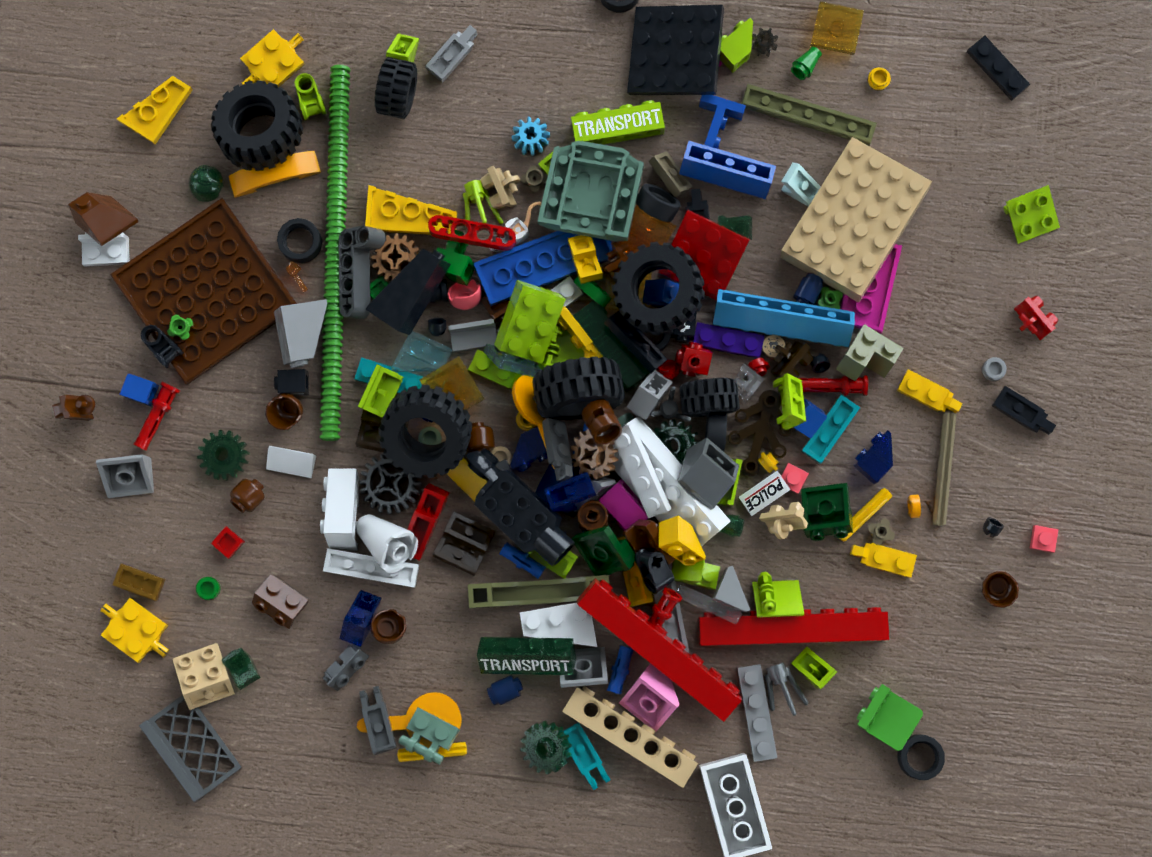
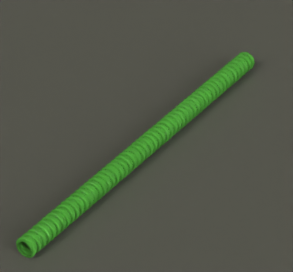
(335, 226)

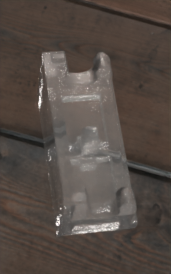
(748, 381)

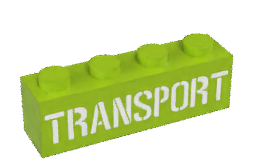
(619, 124)

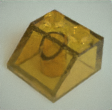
(457, 380)

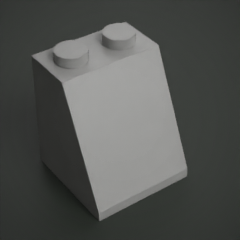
(299, 331)

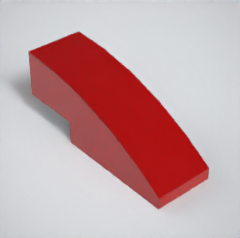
(427, 516)

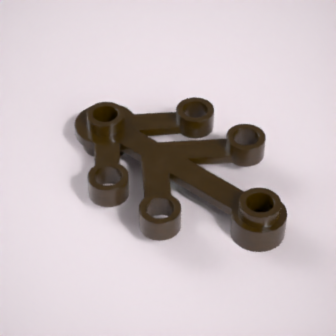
(761, 428)

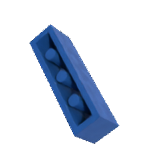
(727, 170)

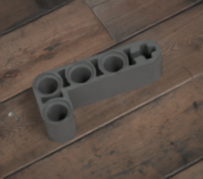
(355, 269)

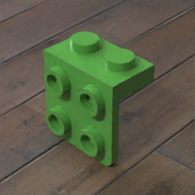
(889, 718)

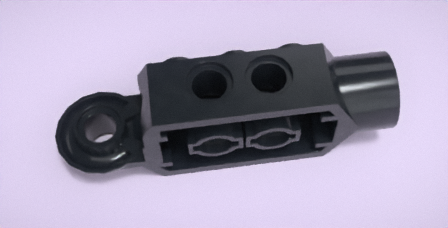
(518, 510)

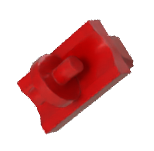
(1034, 318)

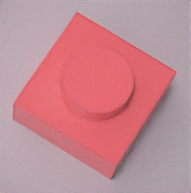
(794, 477)
(1044, 539)

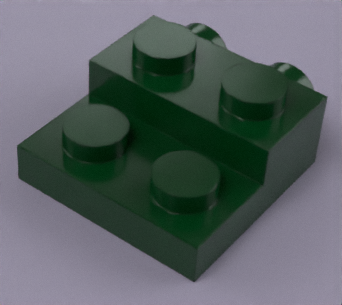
(827, 511)
(604, 551)

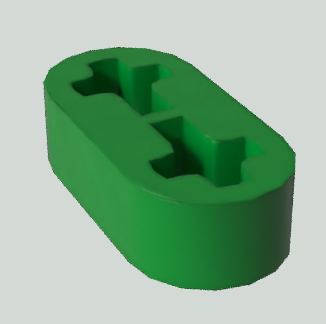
(594, 291)

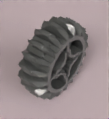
(380, 489)

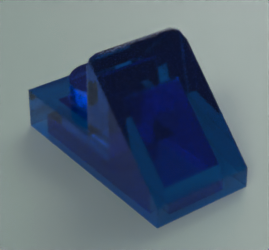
(569, 492)

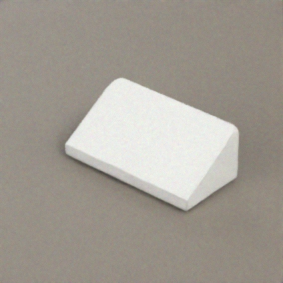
(290, 461)

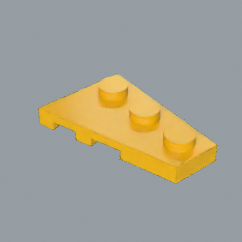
(157, 111)

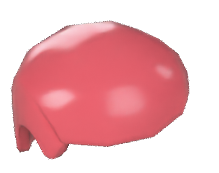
(464, 296)

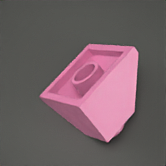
(651, 698)

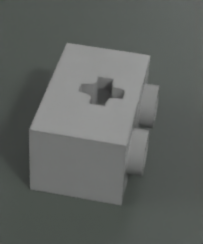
(649, 395)

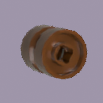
(601, 422)
(592, 516)

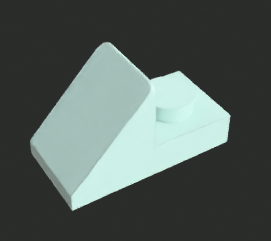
(800, 184)

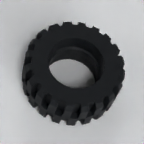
(243, 105)
(637, 268)
(571, 385)
(420, 457)

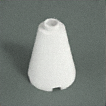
(387, 542)

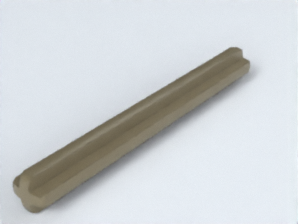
(944, 469)

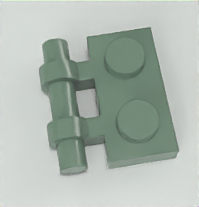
(433, 729)

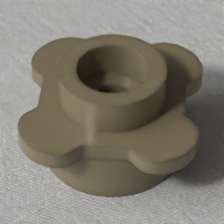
(534, 172)
(887, 533)

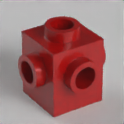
(699, 364)

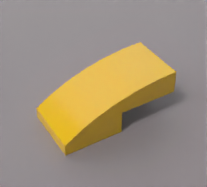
(585, 258)

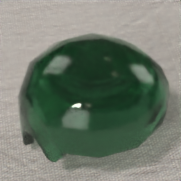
(206, 183)

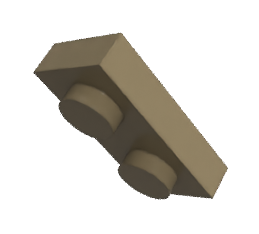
(669, 173)

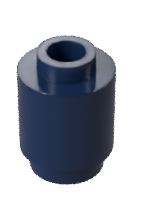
(809, 289)
(505, 690)

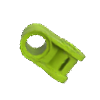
(309, 100)

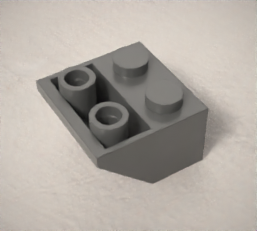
(708, 472)

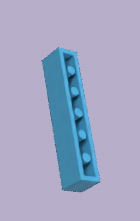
(784, 318)

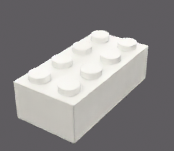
(735, 806)

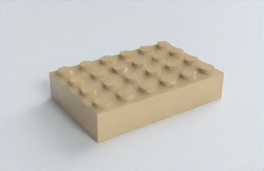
(855, 219)

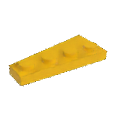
(401, 214)

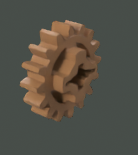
(386, 257)
(593, 457)

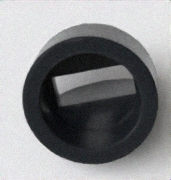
(437, 326)
(820, 363)
(992, 527)

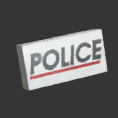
(764, 493)

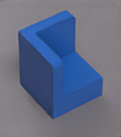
(139, 389)
(814, 419)

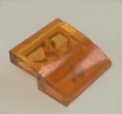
(646, 230)

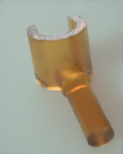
(293, 269)

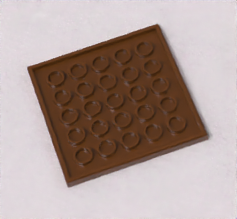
(209, 275)

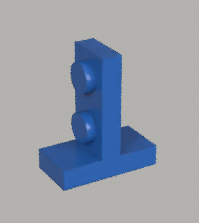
(720, 107)

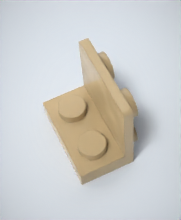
(203, 676)

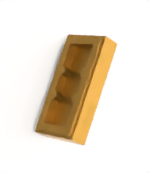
(138, 582)

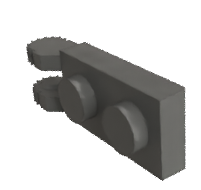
(377, 723)

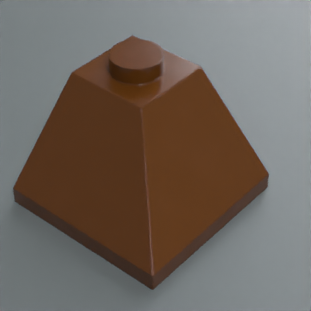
(101, 216)

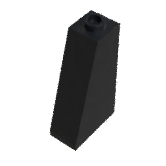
(410, 291)

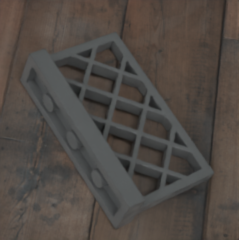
(175, 762)

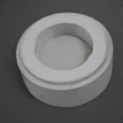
(994, 369)

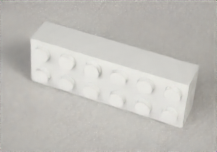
(704, 521)

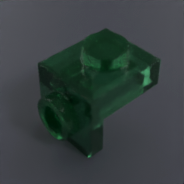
(740, 225)
(241, 668)

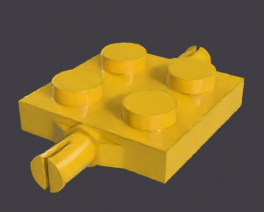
(273, 59)
(134, 630)

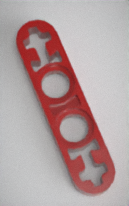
(471, 235)

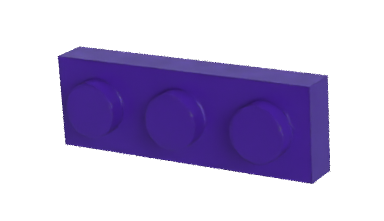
(729, 340)

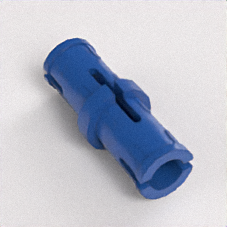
(522, 560)
(620, 670)

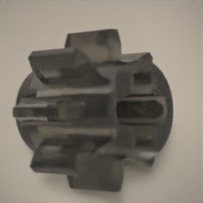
(764, 35)

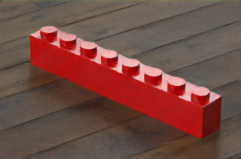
(796, 629)
(659, 649)

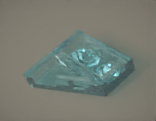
(421, 355)
(511, 362)

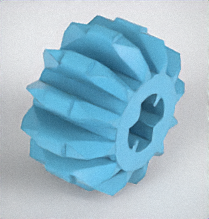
(521, 132)

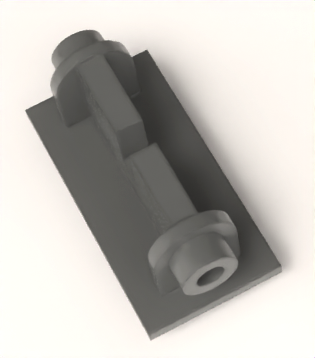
(339, 675)

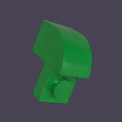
(461, 265)

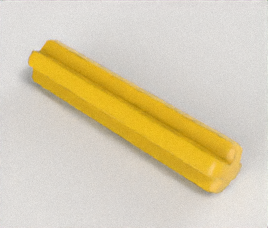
(869, 510)
(456, 749)

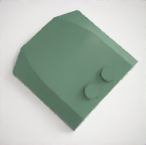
(591, 191)

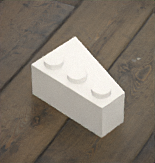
(340, 509)
(560, 622)

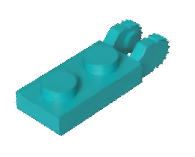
(585, 754)

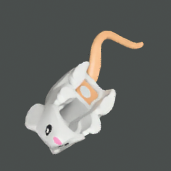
(520, 228)

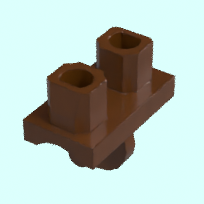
(617, 251)
(74, 407)

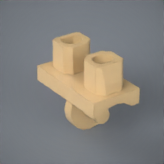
(504, 185)
(783, 521)

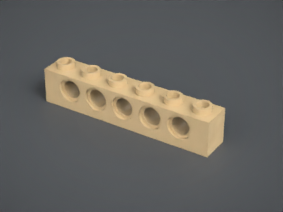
(678, 774)

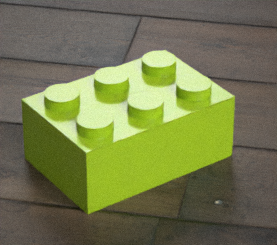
(529, 321)

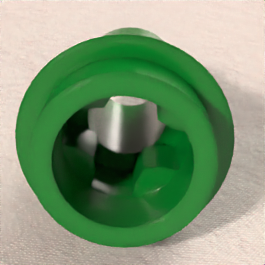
(805, 64)

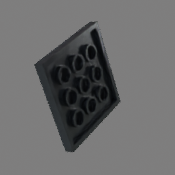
(676, 50)

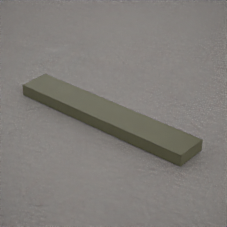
(808, 114)

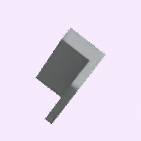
(472, 335)

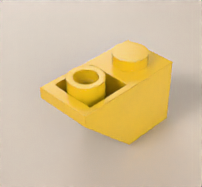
(680, 541)

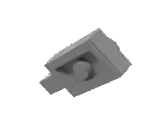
(451, 54)

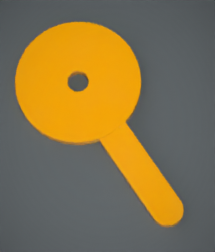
(523, 398)
(433, 703)

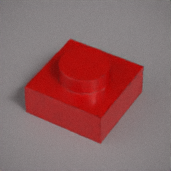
(227, 542)

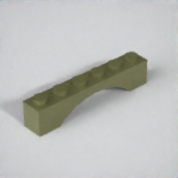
(529, 592)

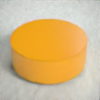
(914, 506)

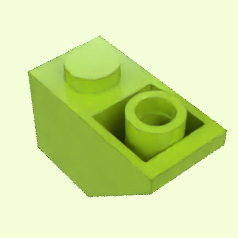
(737, 46)

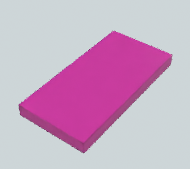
(875, 302)

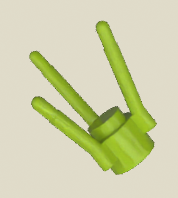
(477, 193)

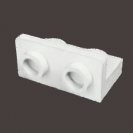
(112, 253)

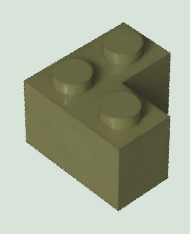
(870, 351)

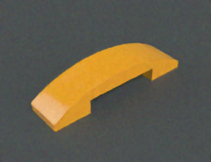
(297, 165)

